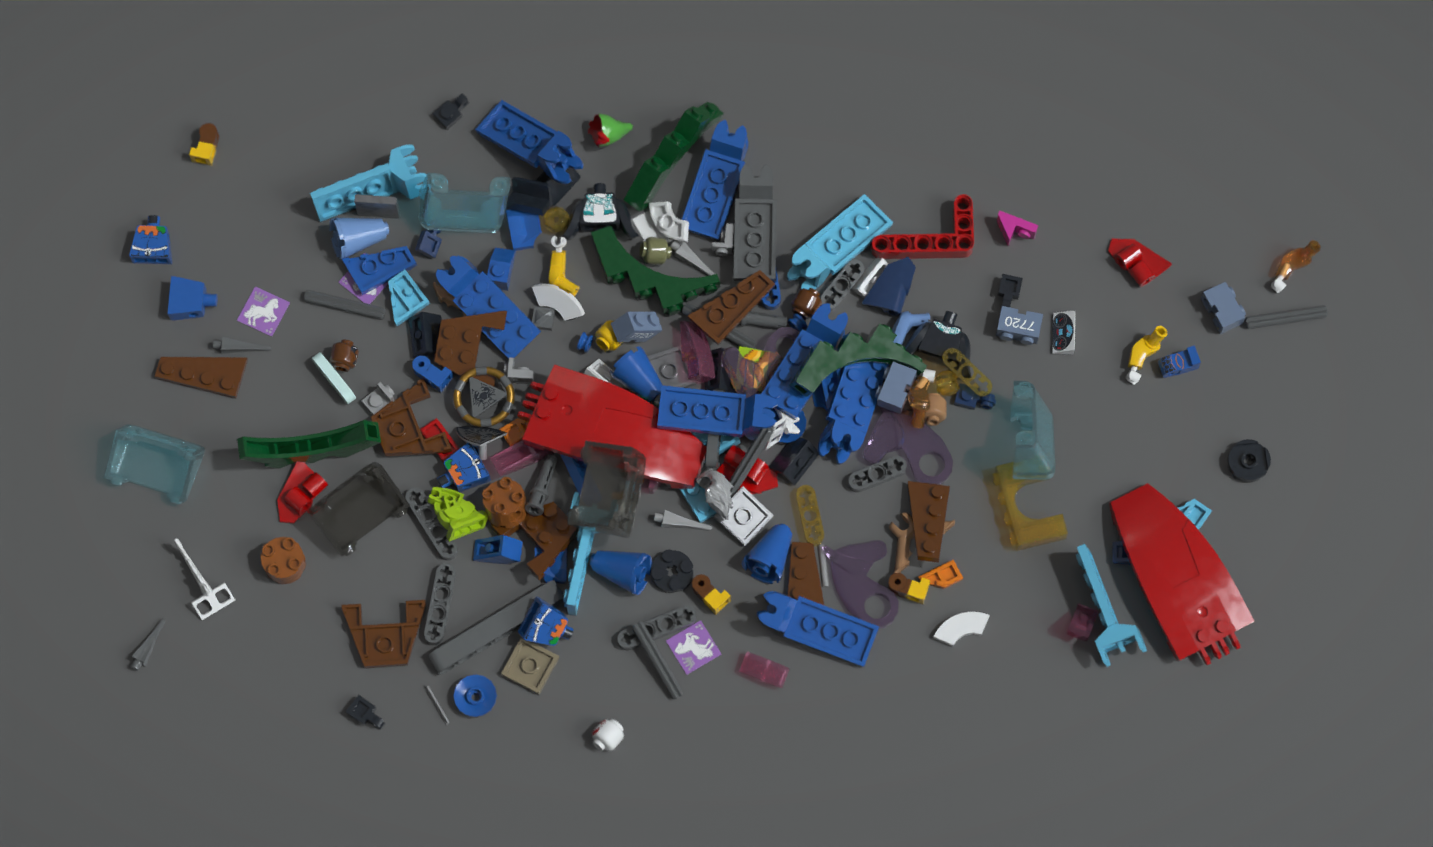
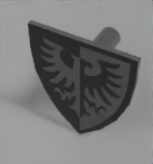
(479, 437)

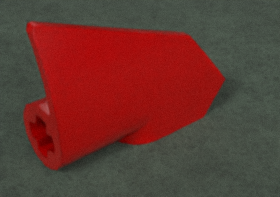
(1138, 260)
(760, 476)
(299, 492)

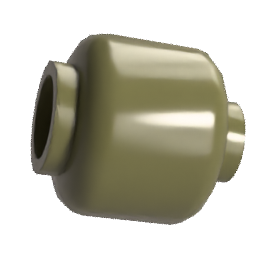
(655, 250)

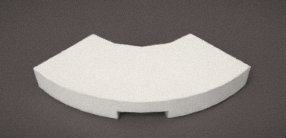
(667, 223)
(556, 298)
(961, 625)

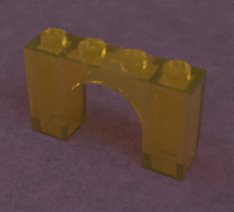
(1025, 531)

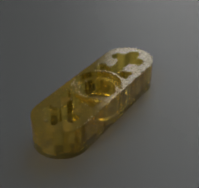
(975, 386)
(812, 500)

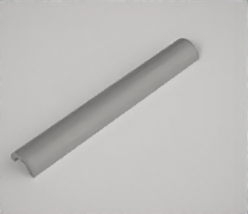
(823, 566)
(434, 700)

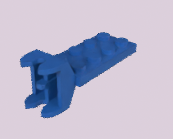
(530, 141)
(716, 182)
(478, 295)
(819, 328)
(851, 409)
(715, 412)
(819, 626)

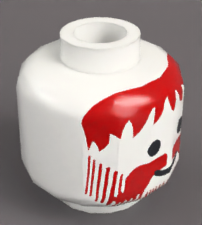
(607, 735)

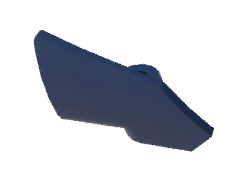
(892, 287)

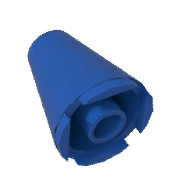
(638, 375)
(769, 555)
(623, 568)

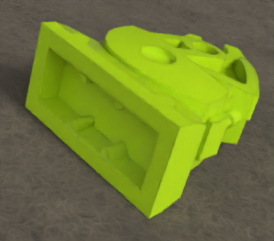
(456, 513)

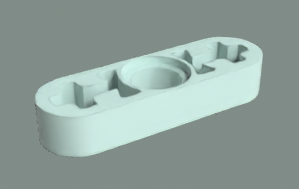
(333, 378)

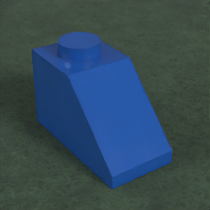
(501, 267)
(498, 550)

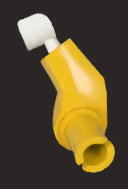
(558, 266)
(1141, 350)

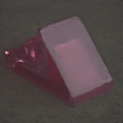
(1082, 622)

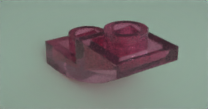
(764, 669)

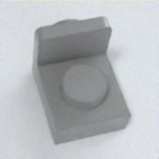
(727, 238)
(521, 375)
(378, 398)

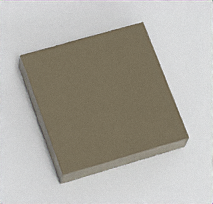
(530, 666)

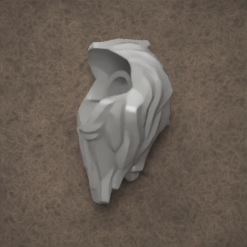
(717, 491)

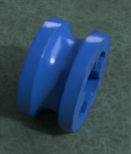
(797, 322)
(585, 342)

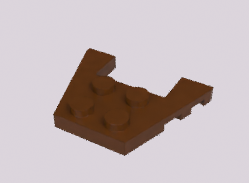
(460, 342)
(400, 430)
(548, 532)
(385, 643)

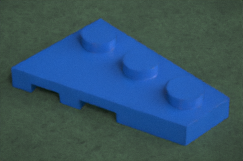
(378, 268)

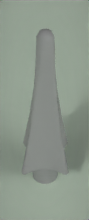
(686, 254)
(673, 520)

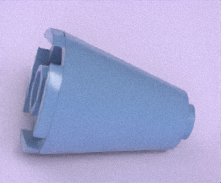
(356, 234)

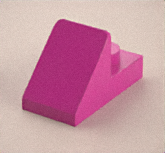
(1009, 224)

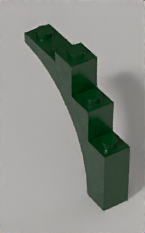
(674, 145)
(645, 282)
(852, 349)
(310, 448)

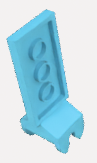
(380, 181)
(838, 243)
(581, 559)
(1116, 634)

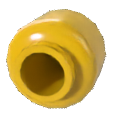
(606, 337)

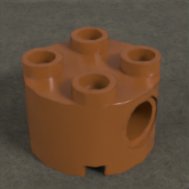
(504, 503)
(283, 560)

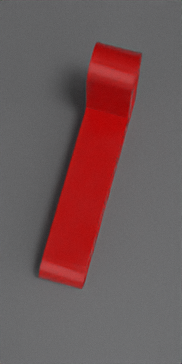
(932, 240)

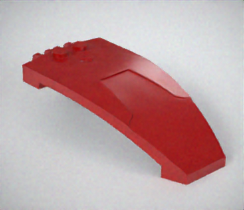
(590, 409)
(1179, 575)

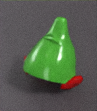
(607, 130)

